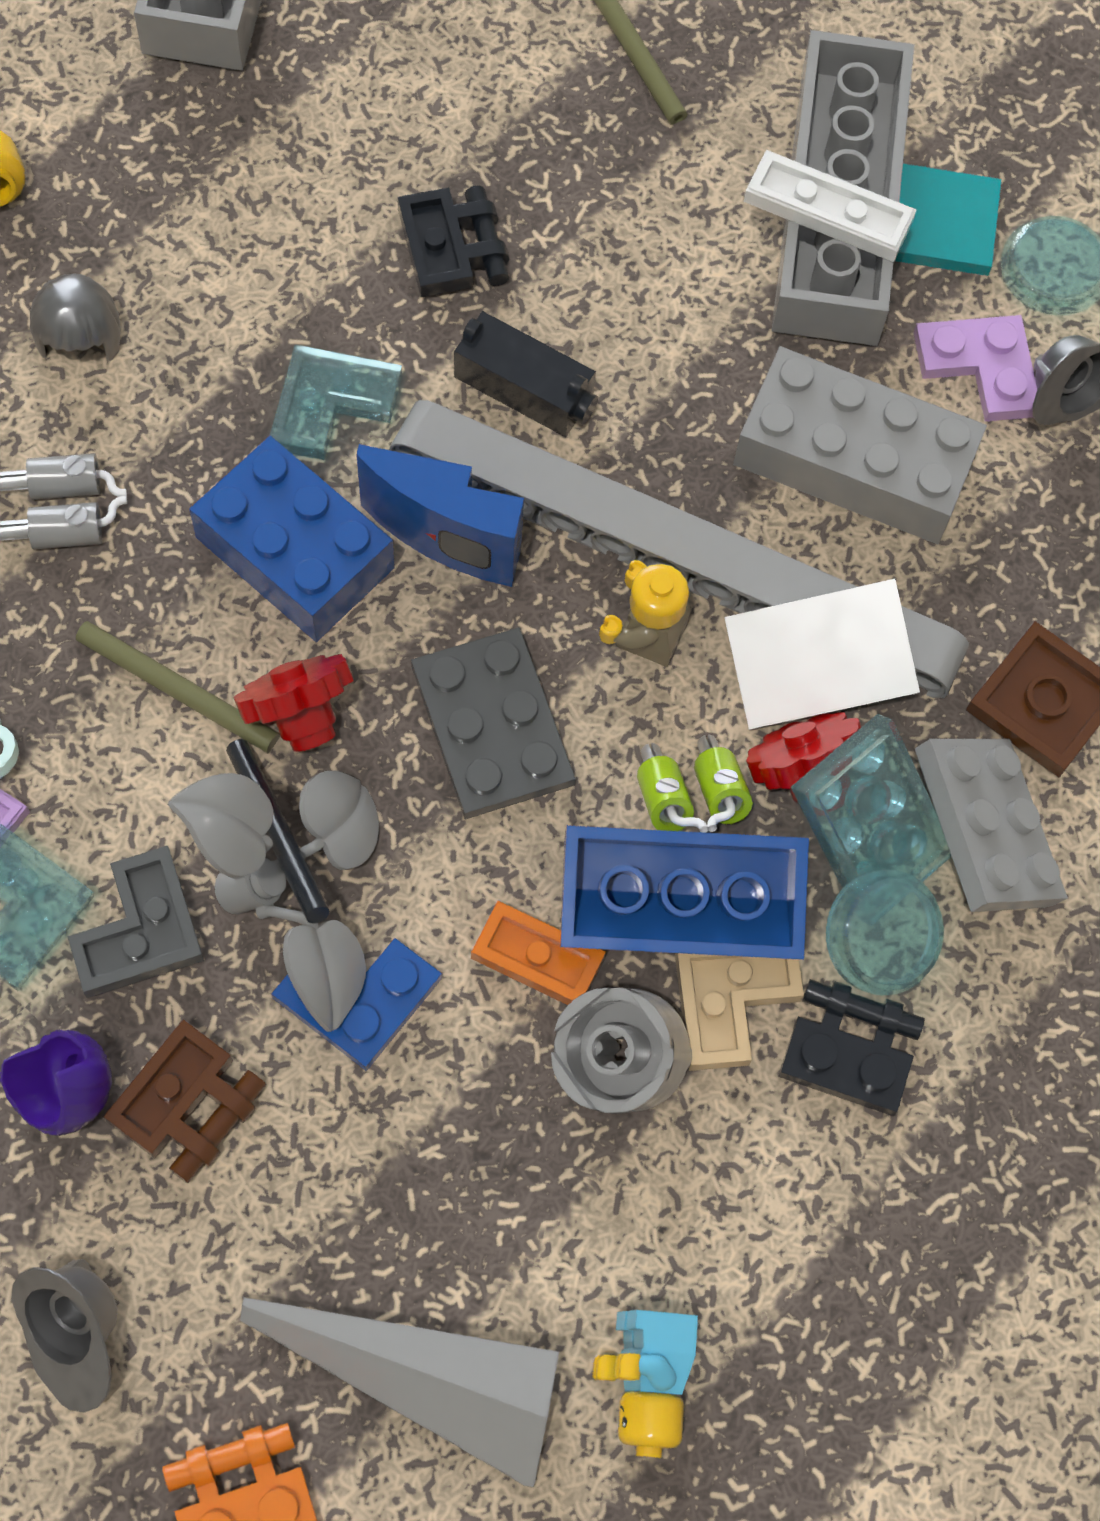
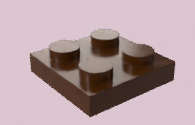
(1042, 699)

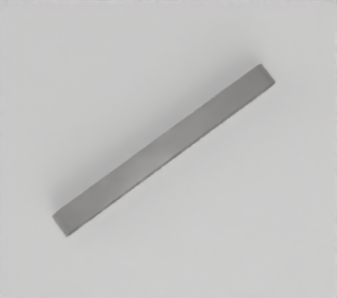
(648, 530)

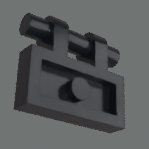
(436, 242)
(847, 1064)

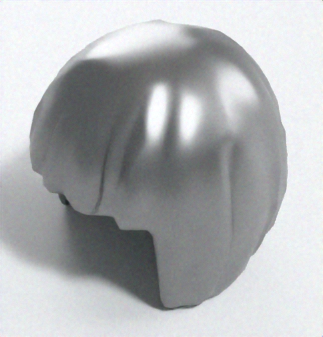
(75, 315)

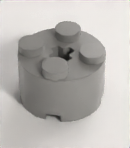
(587, 1044)

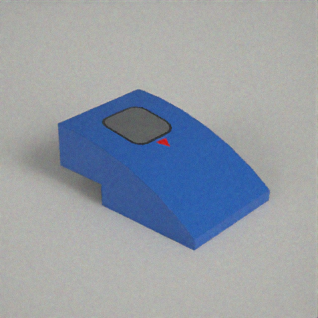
(440, 513)

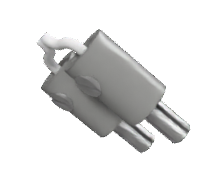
(60, 524)

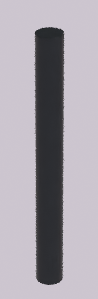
(284, 843)

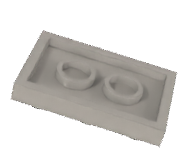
(990, 824)

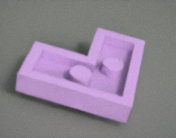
(989, 349)

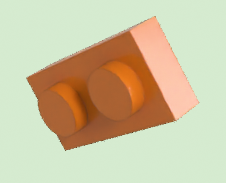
(533, 956)

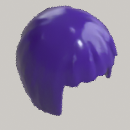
(58, 1082)

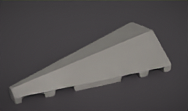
(464, 1388)

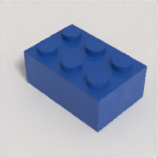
(293, 538)

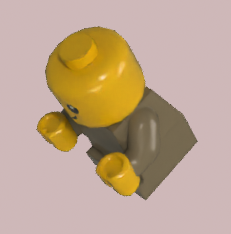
(656, 613)

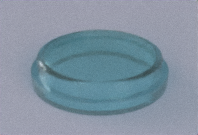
(1053, 265)
(884, 932)

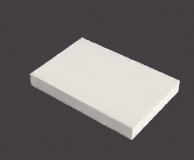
(822, 654)

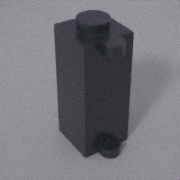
(525, 374)

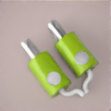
(718, 779)

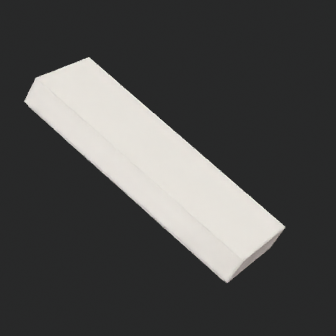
(829, 205)

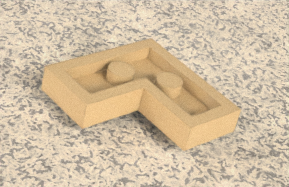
(715, 999)

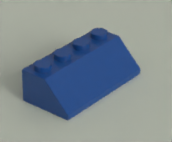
(684, 892)

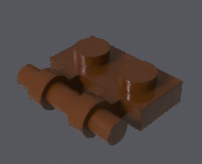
(169, 1091)

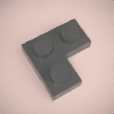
(151, 938)

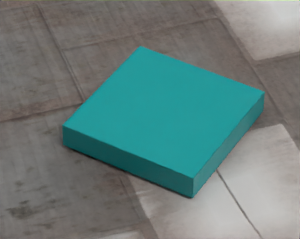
(952, 219)

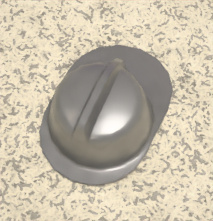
(1067, 380)
(66, 1327)

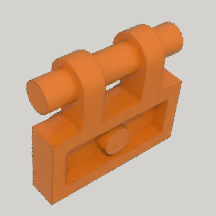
(269, 1499)

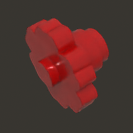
(297, 699)
(798, 749)

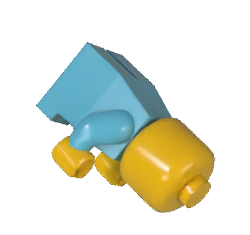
(654, 1371)

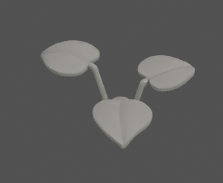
(230, 825)

